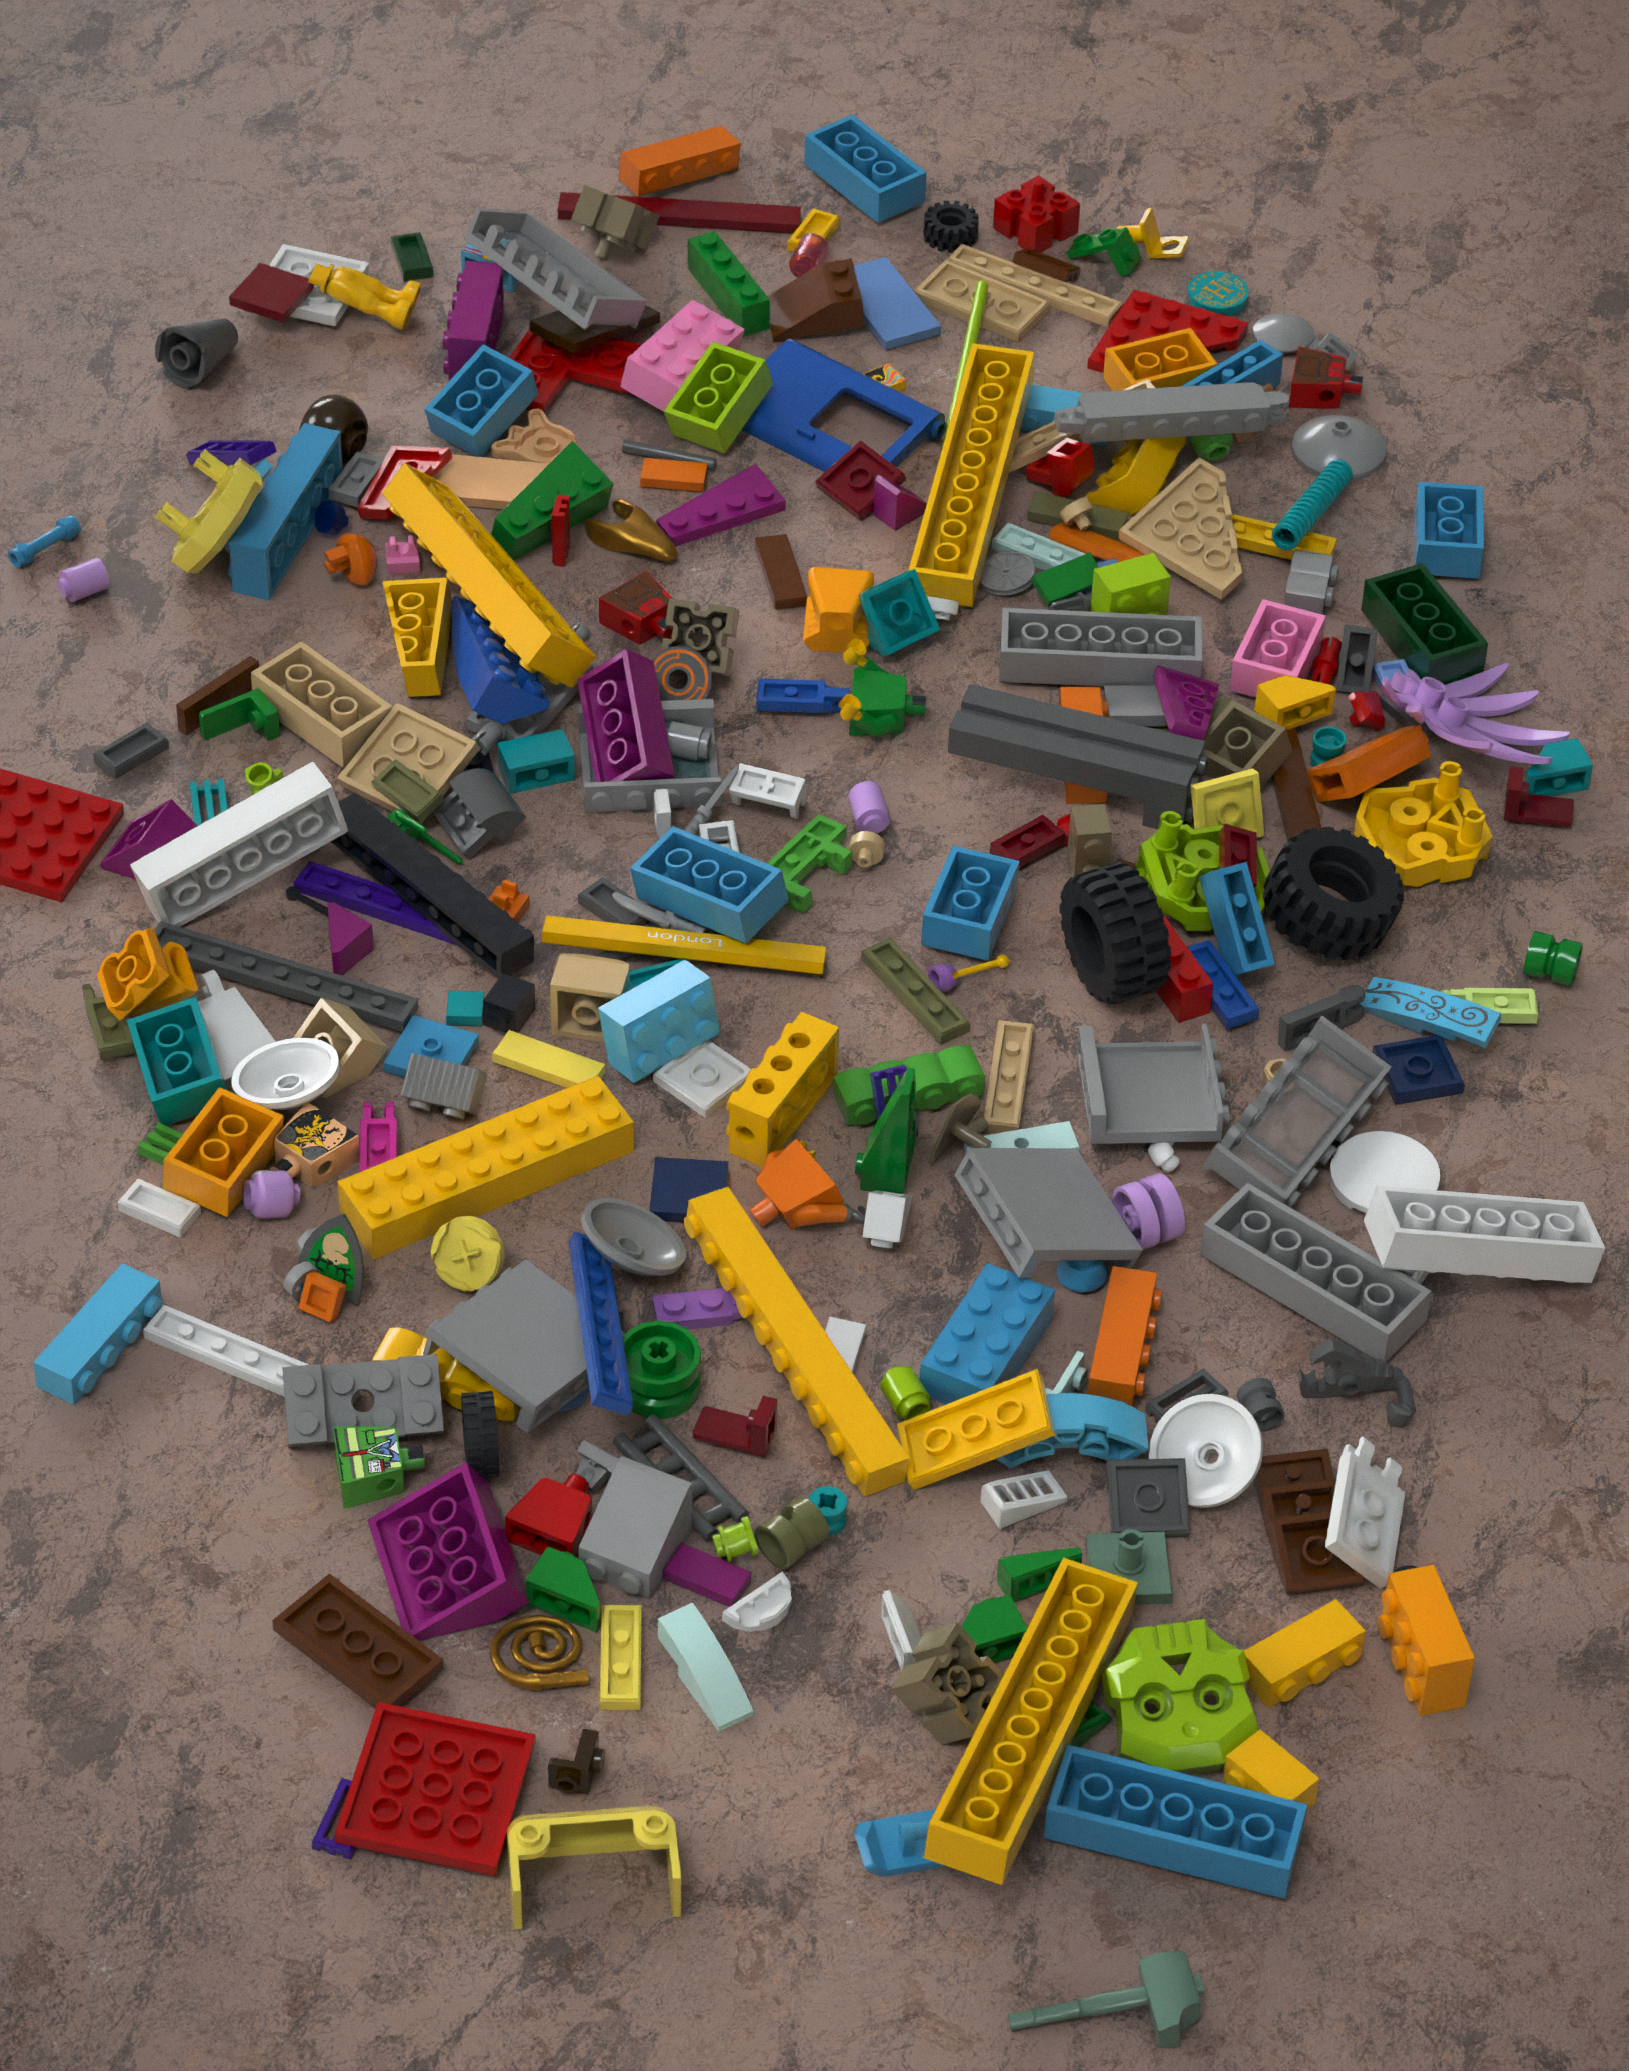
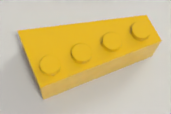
(421, 628)

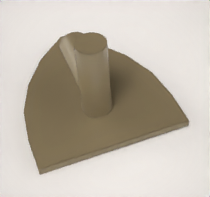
(959, 1126)

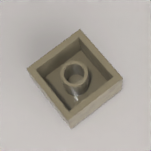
(1243, 742)

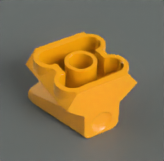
(835, 609)
(145, 976)

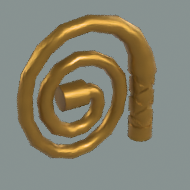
(537, 1646)

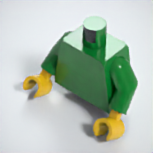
(877, 697)

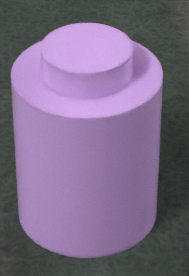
(83, 580)
(869, 807)

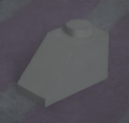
(1356, 658)

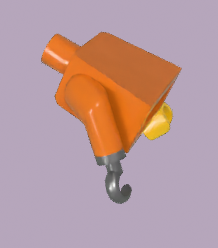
(799, 1191)

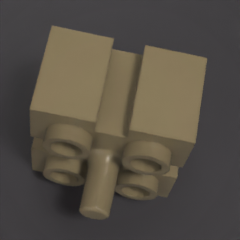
(613, 221)
(703, 632)
(948, 1683)

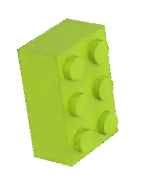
(718, 397)

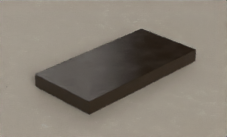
(571, 337)

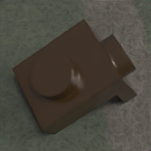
(578, 1774)

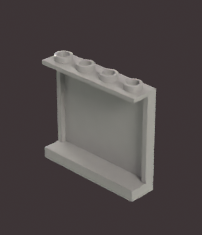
(1152, 1090)
(1045, 1207)
(520, 1340)

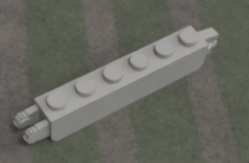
(1172, 412)

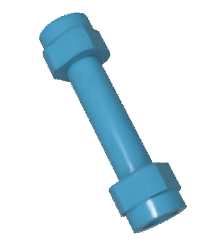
(23, 553)

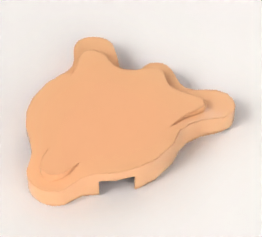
(535, 443)

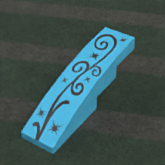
(1430, 1010)

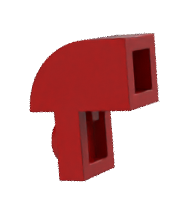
(1064, 467)

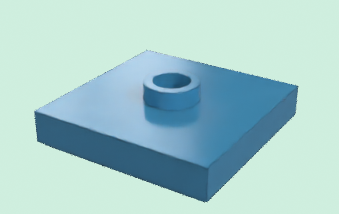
(430, 1040)

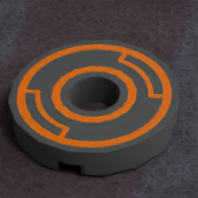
(692, 663)

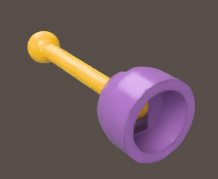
(946, 976)

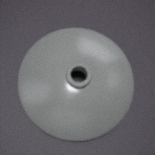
(1340, 438)
(632, 1237)

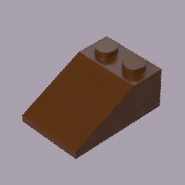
(817, 302)

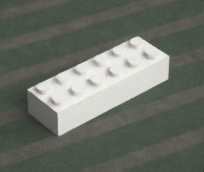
(240, 847)
(1483, 1234)

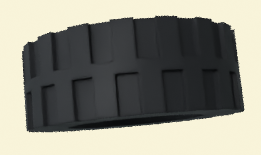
(480, 1432)

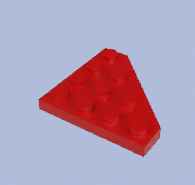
(1152, 316)

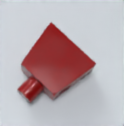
(551, 1516)

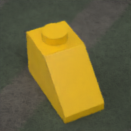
(1294, 701)

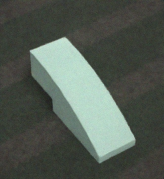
(704, 1667)

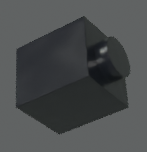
(509, 1004)

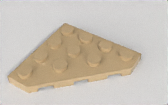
(1191, 529)

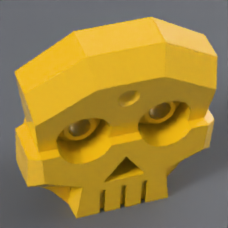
(1426, 828)

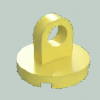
(467, 1253)

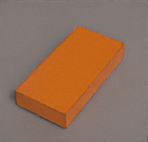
(673, 475)

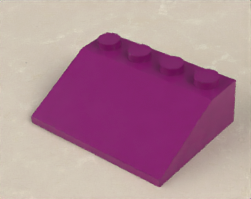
(448, 1557)

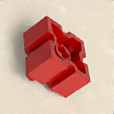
(1036, 215)

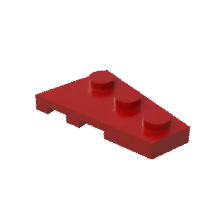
(425, 459)

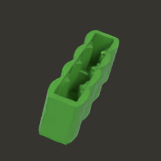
(938, 1081)

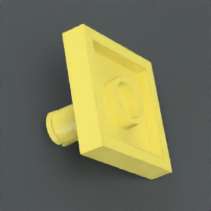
(1229, 800)

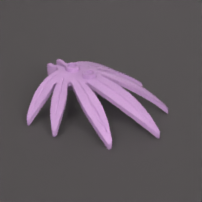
(1452, 711)

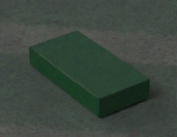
(412, 256)

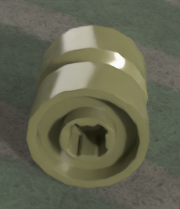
(787, 1535)

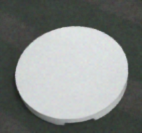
(1380, 1160)

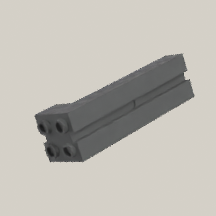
(1080, 749)

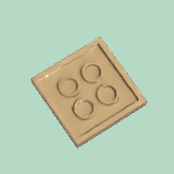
(417, 743)

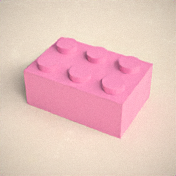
(1275, 645)

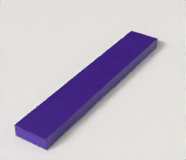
(363, 897)

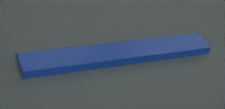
(600, 1327)

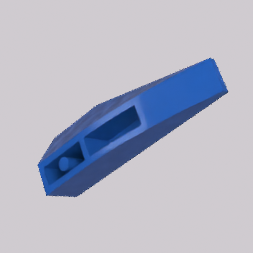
(489, 671)

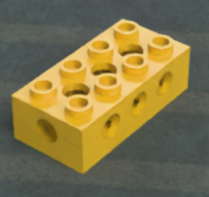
(783, 1088)

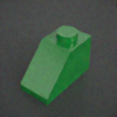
(564, 1589)
(995, 1628)

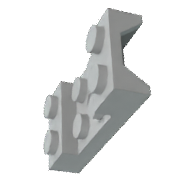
(402, 1389)

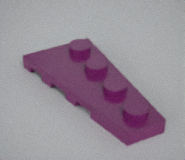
(725, 506)
(1185, 701)

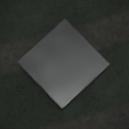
(1148, 1496)

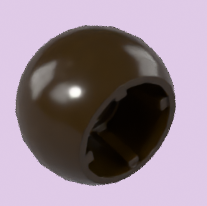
(341, 415)

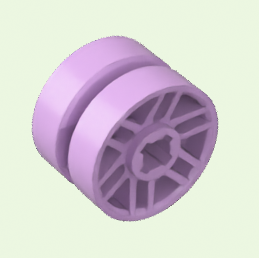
(1150, 1210)

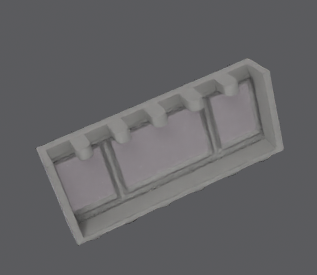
(554, 268)
(1301, 1114)

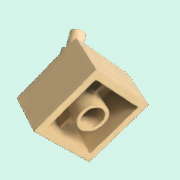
(581, 987)

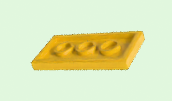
(976, 1429)

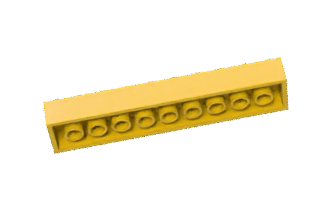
(972, 472)
(488, 577)
(1030, 1722)

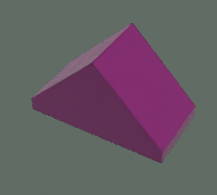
(896, 504)
(349, 938)

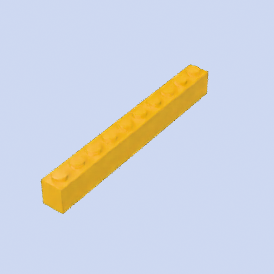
(796, 1342)

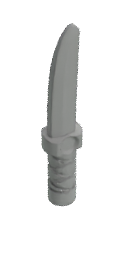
(704, 812)
(665, 920)

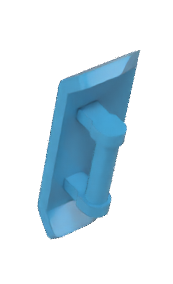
(895, 1844)

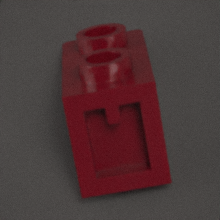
(1534, 808)
(739, 1432)

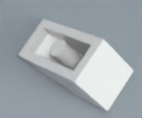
(886, 1217)

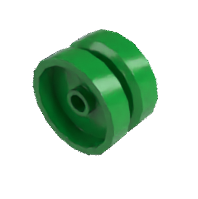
(662, 1368)

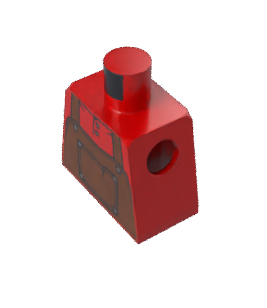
(1321, 380)
(636, 609)

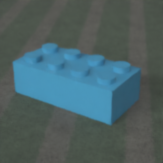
(865, 168)
(709, 884)
(987, 1335)

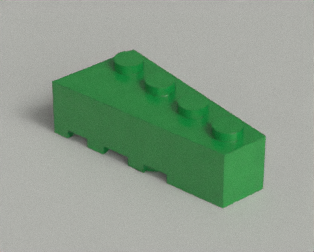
(527, 518)

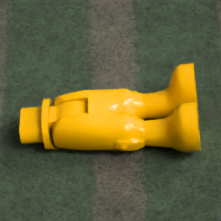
(367, 293)

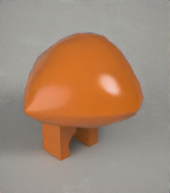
(353, 556)

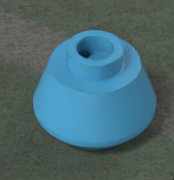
(1082, 1275)

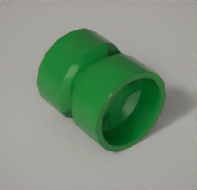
(1552, 958)

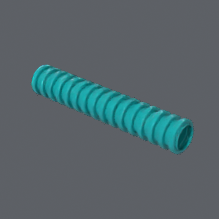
(1312, 504)

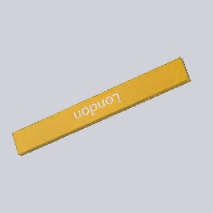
(683, 944)

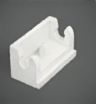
(769, 788)

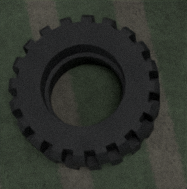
(1317, 918)
(1115, 933)

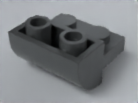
(478, 811)

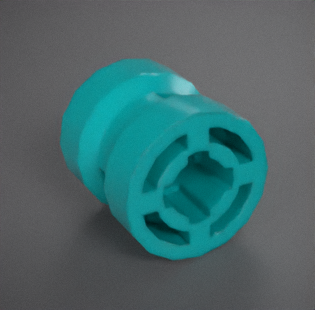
(1327, 744)

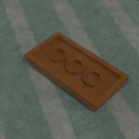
(357, 1644)

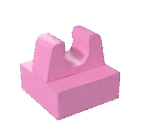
(402, 556)

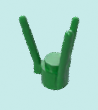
(415, 829)

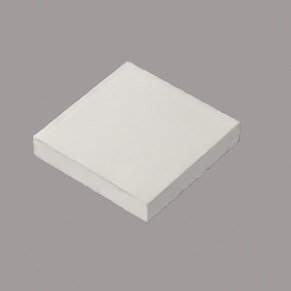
(702, 1077)

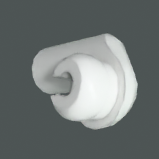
(1163, 1156)

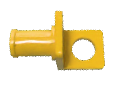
(1149, 235)

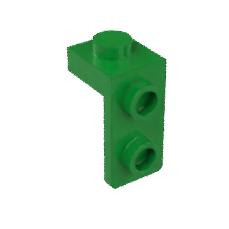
(1118, 244)

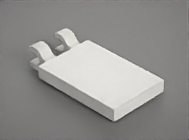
(231, 1025)
(1366, 1513)

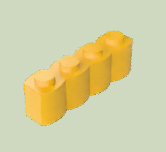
(453, 1375)

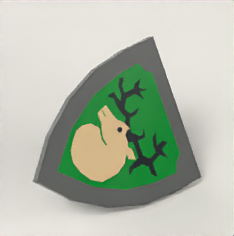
(337, 1255)

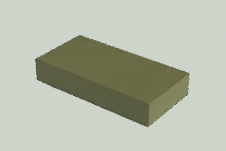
(407, 791)

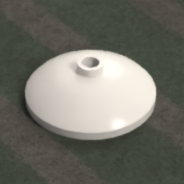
(286, 1073)
(1205, 1427)

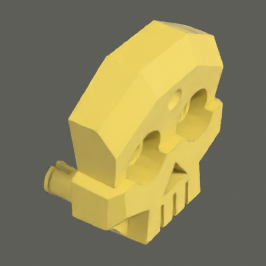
(218, 517)

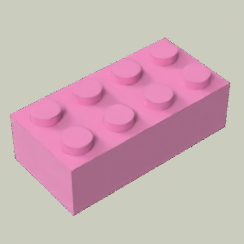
(674, 350)

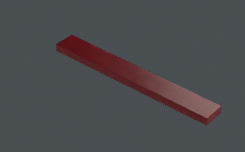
(705, 213)

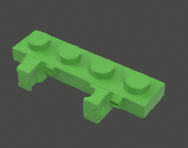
(813, 846)

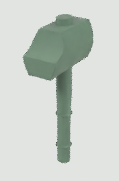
(1166, 1990)

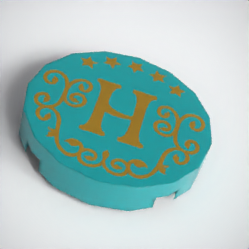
(1218, 292)

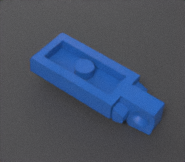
(798, 696)

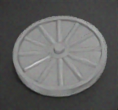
(1007, 573)

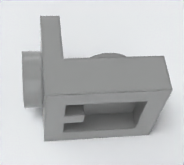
(1335, 346)

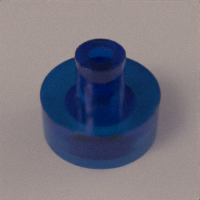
(330, 518)

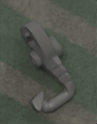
(1353, 1373)

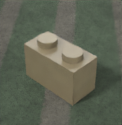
(1088, 838)

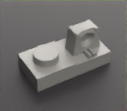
(595, 1465)

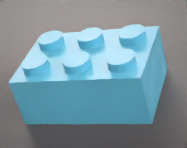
(659, 1020)

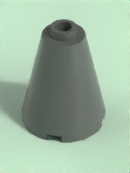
(194, 349)

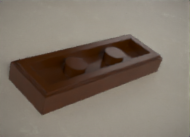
(780, 571)
(223, 688)

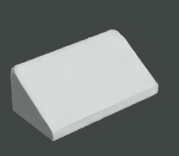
(900, 1628)

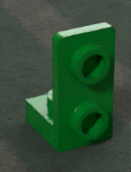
(241, 710)

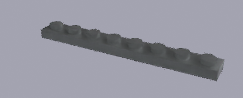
(290, 977)

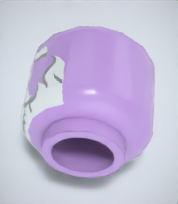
(270, 1194)

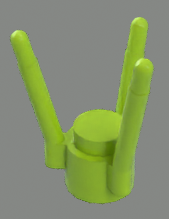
(261, 776)

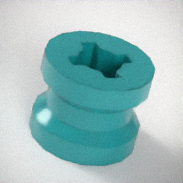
(831, 1498)

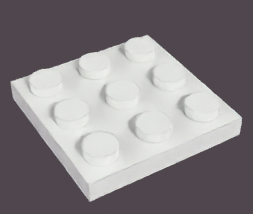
(317, 306)

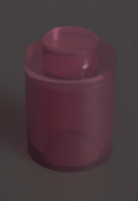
(808, 254)

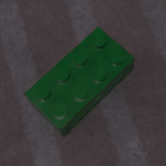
(1424, 625)

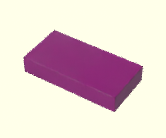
(707, 1575)

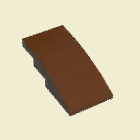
(1296, 1509)

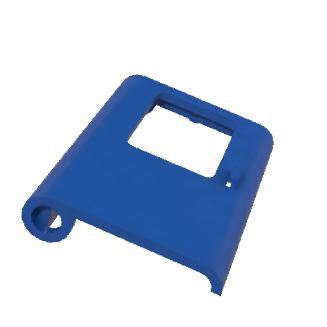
(808, 385)

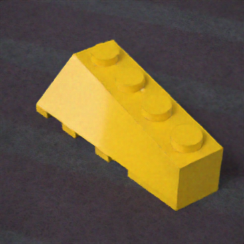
(1137, 473)

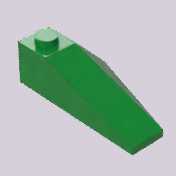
(891, 1142)

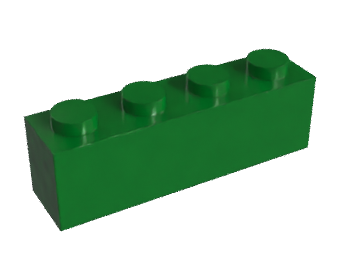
(728, 283)

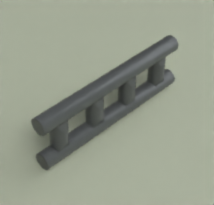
(682, 1457)

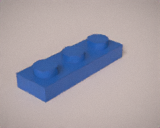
(1229, 996)

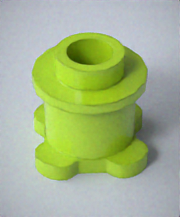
(735, 1540)

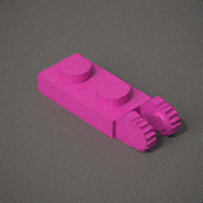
(377, 1136)

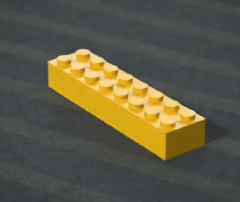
(486, 1166)

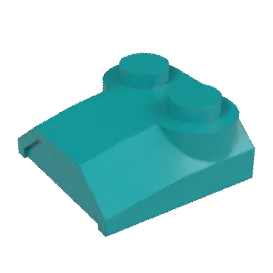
(897, 613)

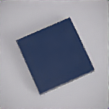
(1420, 1069)
(681, 1180)

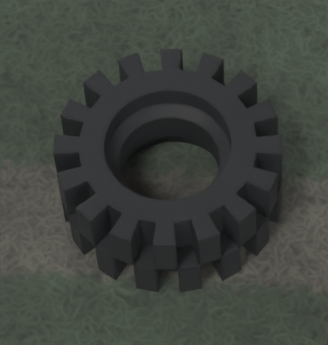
(950, 226)

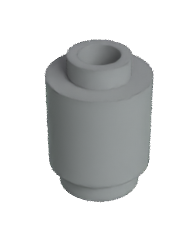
(688, 741)

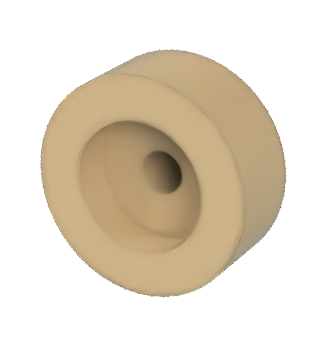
(1077, 513)
(867, 848)

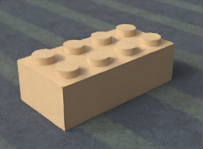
(320, 702)

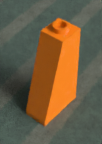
(1369, 764)

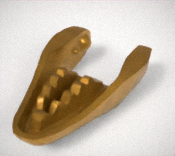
(635, 534)

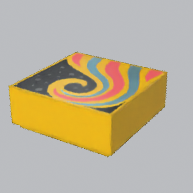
(888, 376)

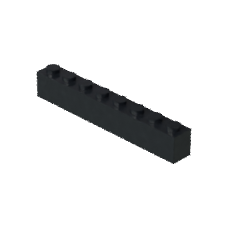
(433, 889)

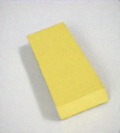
(545, 1060)
(620, 1657)

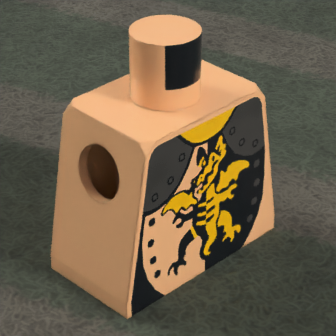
(315, 1147)

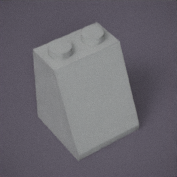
(637, 1527)

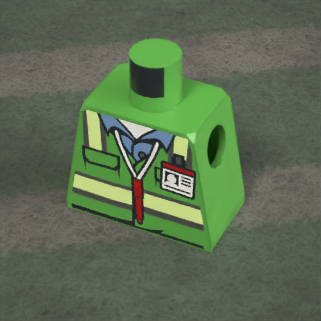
(372, 1463)

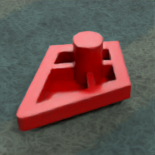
(1367, 709)

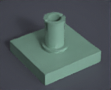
(1134, 1557)

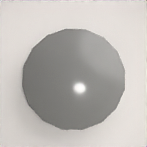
(1284, 332)

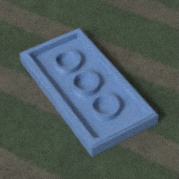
(892, 307)

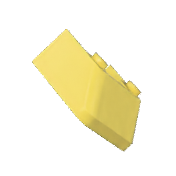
(592, 1834)

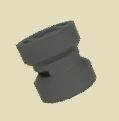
(1259, 1399)

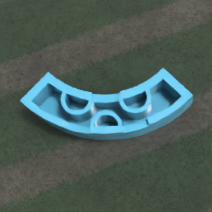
(1092, 1424)

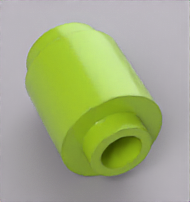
(905, 1392)

